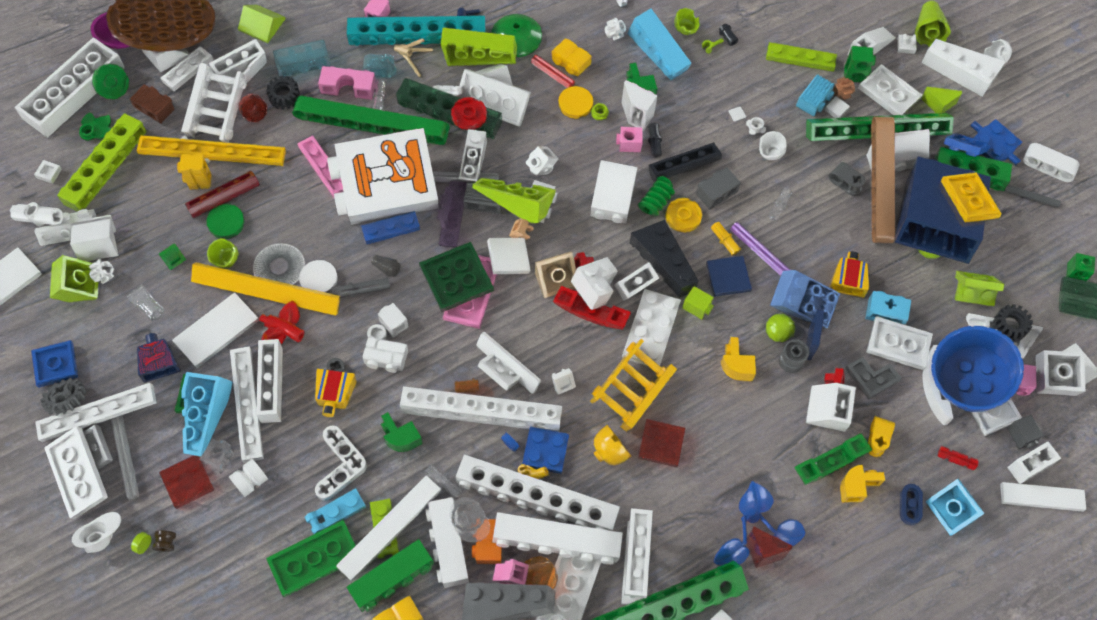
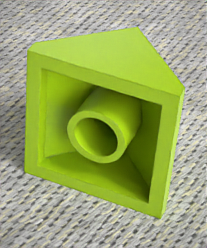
(259, 22)

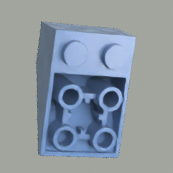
(802, 297)

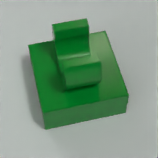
(172, 256)

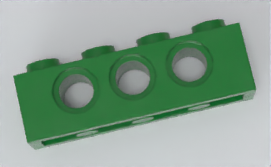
(998, 171)

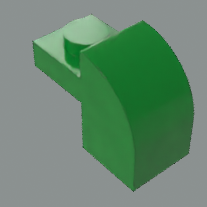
(645, 82)
(402, 438)

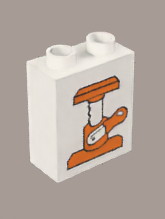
(383, 176)

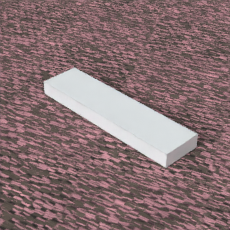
(1043, 496)

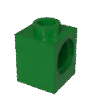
(1081, 267)

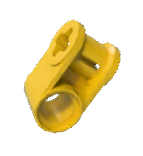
(880, 435)

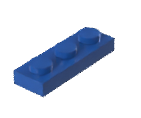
(390, 227)

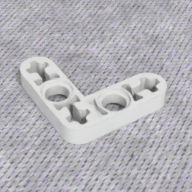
(346, 467)

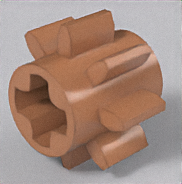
(844, 88)

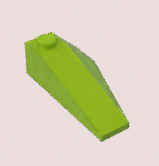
(524, 202)

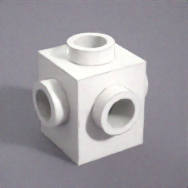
(541, 160)

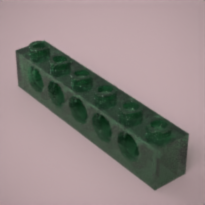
(420, 98)

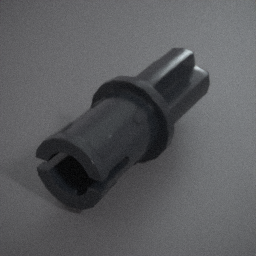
(655, 139)

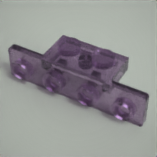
(451, 213)

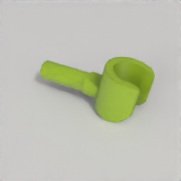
(707, 43)

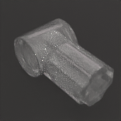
(143, 299)

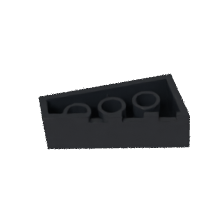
(663, 252)

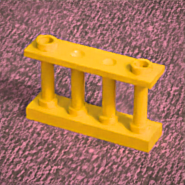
(652, 388)

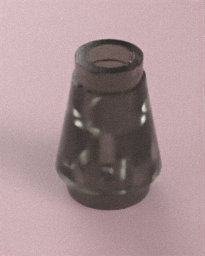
(387, 265)

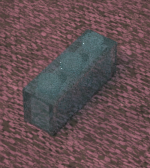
(301, 58)

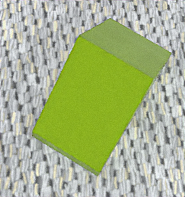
(940, 99)

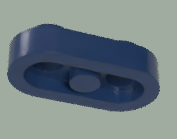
(909, 505)

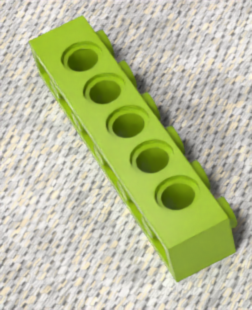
(102, 163)

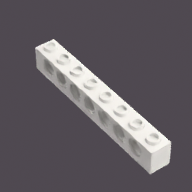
(480, 409)
(471, 466)

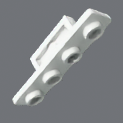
(62, 232)
(504, 367)

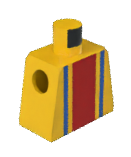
(851, 276)
(333, 390)

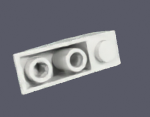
(875, 39)
(473, 155)

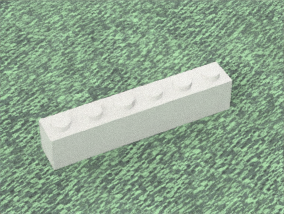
(557, 538)

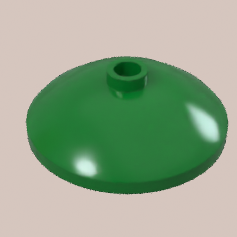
(524, 28)

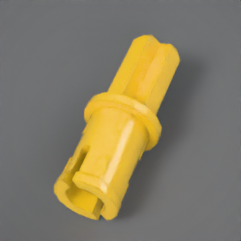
(725, 238)

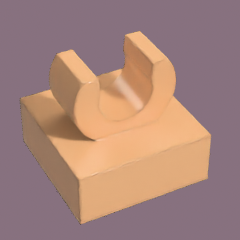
(519, 229)

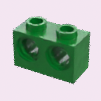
(859, 63)

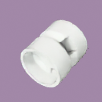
(248, 477)

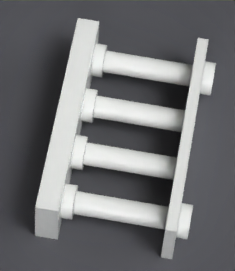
(201, 92)
(637, 556)

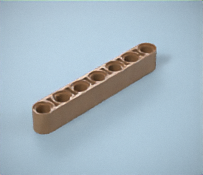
(883, 179)

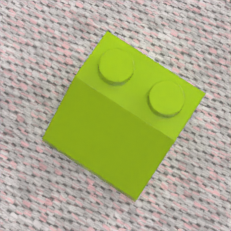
(72, 280)

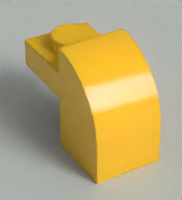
(735, 365)
(855, 482)

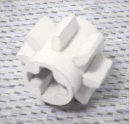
(615, 29)
(101, 271)

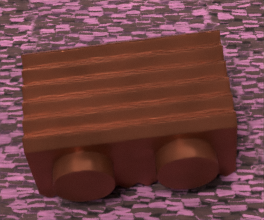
(152, 103)

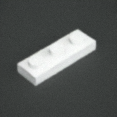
(186, 69)

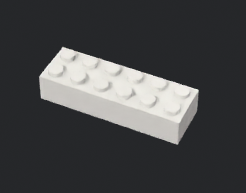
(66, 88)

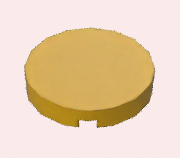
(575, 102)
(683, 215)

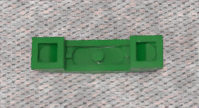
(833, 460)

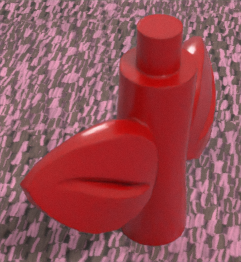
(283, 325)

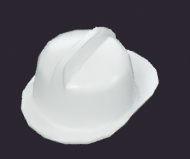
(98, 533)

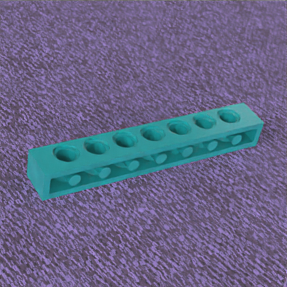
(407, 29)

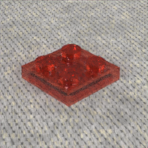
(661, 443)
(186, 481)

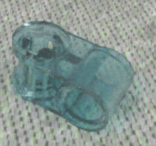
(379, 65)

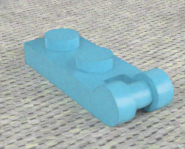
(336, 511)

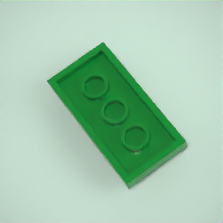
(310, 558)

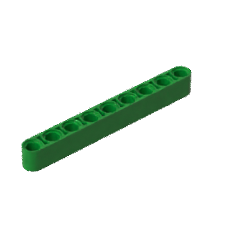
(368, 119)

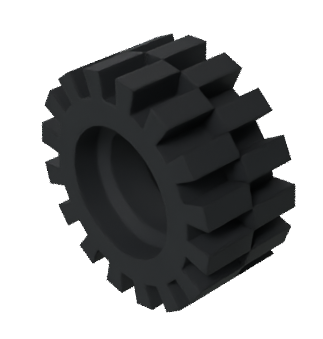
(283, 84)
(1017, 314)

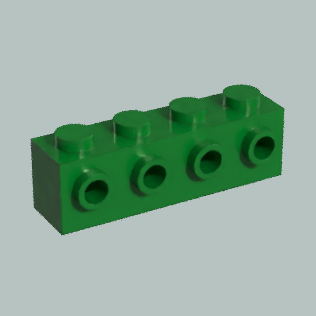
(390, 576)

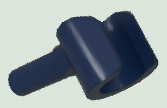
(462, 12)

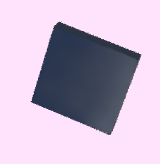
(728, 276)
(814, 333)

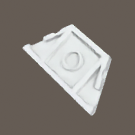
(1023, 345)

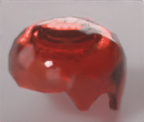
(253, 107)

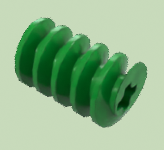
(657, 196)

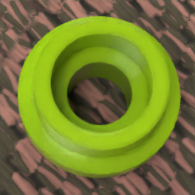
(599, 108)

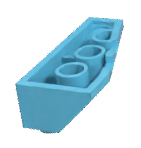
(203, 406)

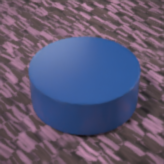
(510, 442)

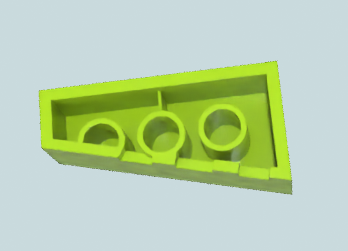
(477, 48)

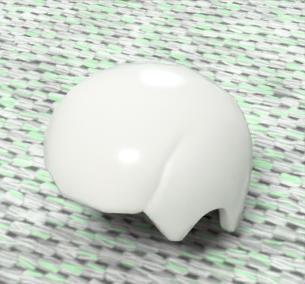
(1000, 50)
(772, 145)

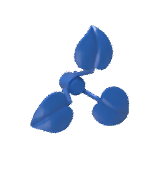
(754, 501)

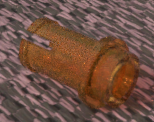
(467, 386)

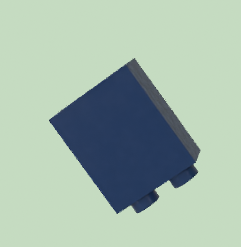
(931, 219)

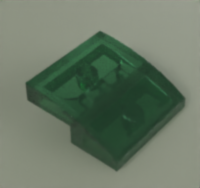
(1078, 298)

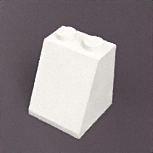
(613, 191)

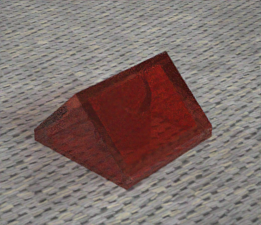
(766, 548)

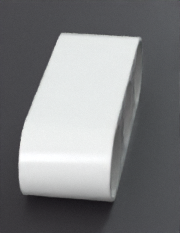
(1051, 162)

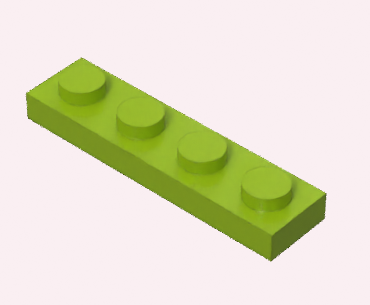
(801, 56)

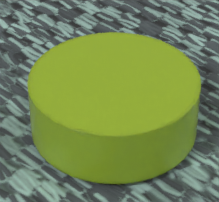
(141, 543)

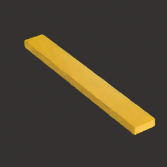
(212, 150)
(265, 288)

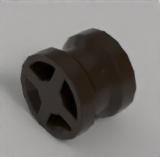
(164, 541)

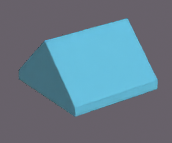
(955, 507)

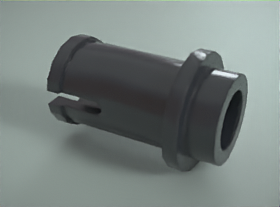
(727, 33)

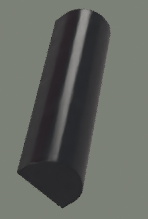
(685, 161)

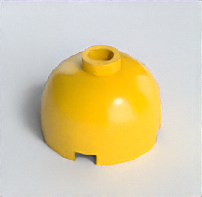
(609, 447)

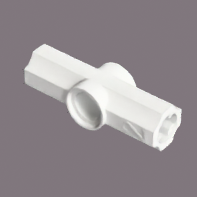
(36, 214)

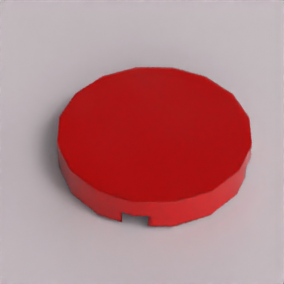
(469, 113)

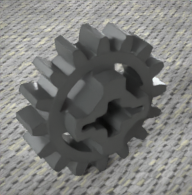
(63, 396)

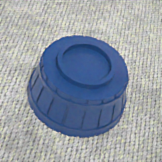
(977, 368)

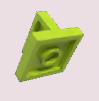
(977, 288)

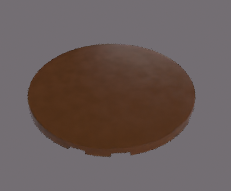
(161, 23)

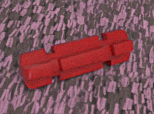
(957, 458)

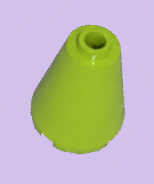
(931, 24)

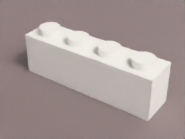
(269, 381)
(448, 544)

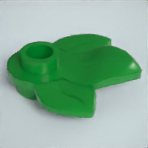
(96, 126)

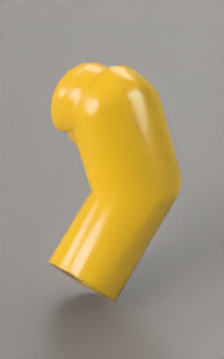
(535, 473)

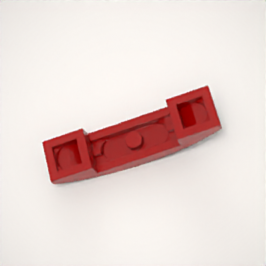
(604, 316)

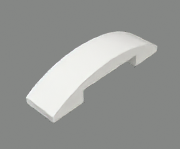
(940, 408)

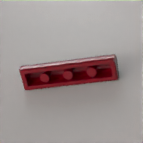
(222, 194)

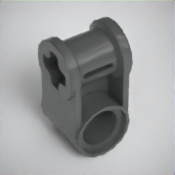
(846, 177)

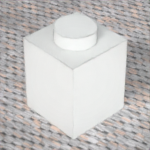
(392, 319)

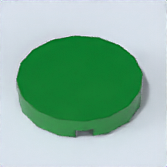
(110, 81)
(225, 221)

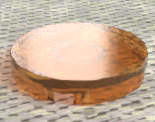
(541, 572)

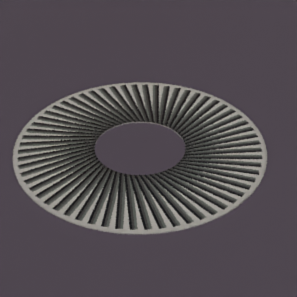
(291, 254)

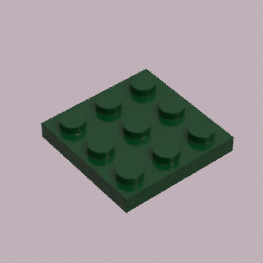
(456, 276)

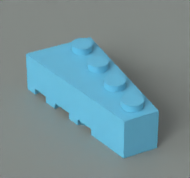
(658, 44)

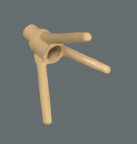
(407, 50)

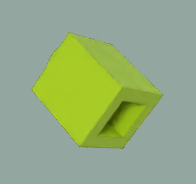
(698, 303)

